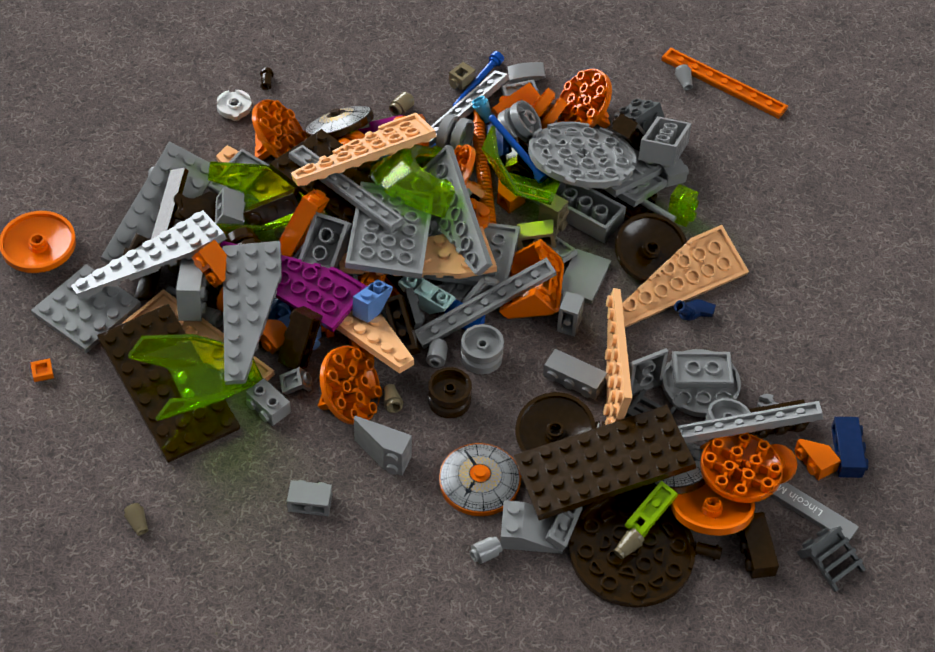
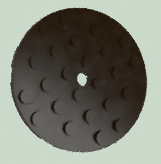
(642, 577)

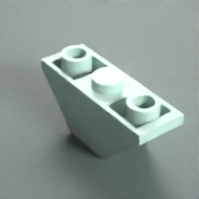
(431, 298)

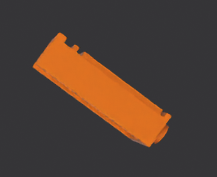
(299, 224)

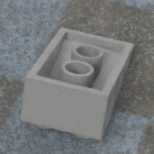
(326, 241)
(647, 371)
(385, 445)
(523, 530)

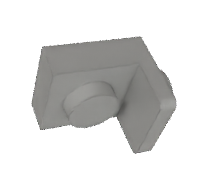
(295, 380)

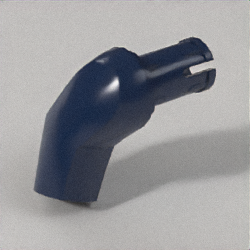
(694, 309)

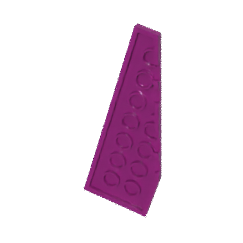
(317, 288)

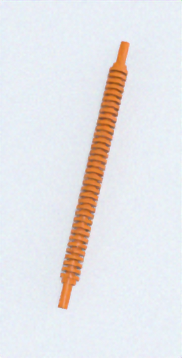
(482, 168)

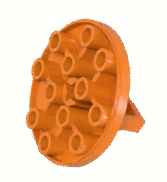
(587, 98)
(275, 129)
(466, 158)
(349, 384)
(741, 468)

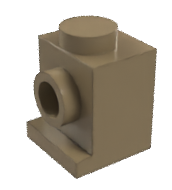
(459, 78)

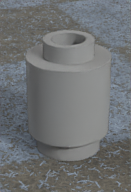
(437, 353)
(485, 550)

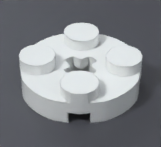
(235, 112)

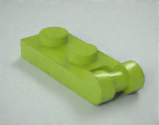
(652, 508)

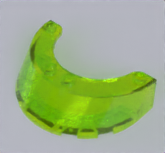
(404, 177)

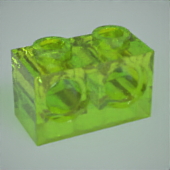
(683, 204)

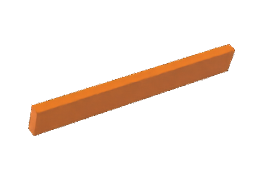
(726, 83)

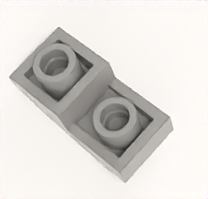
(525, 71)

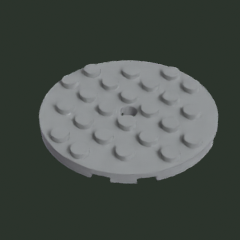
(582, 155)

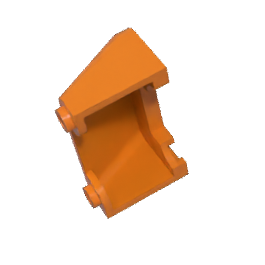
(544, 298)

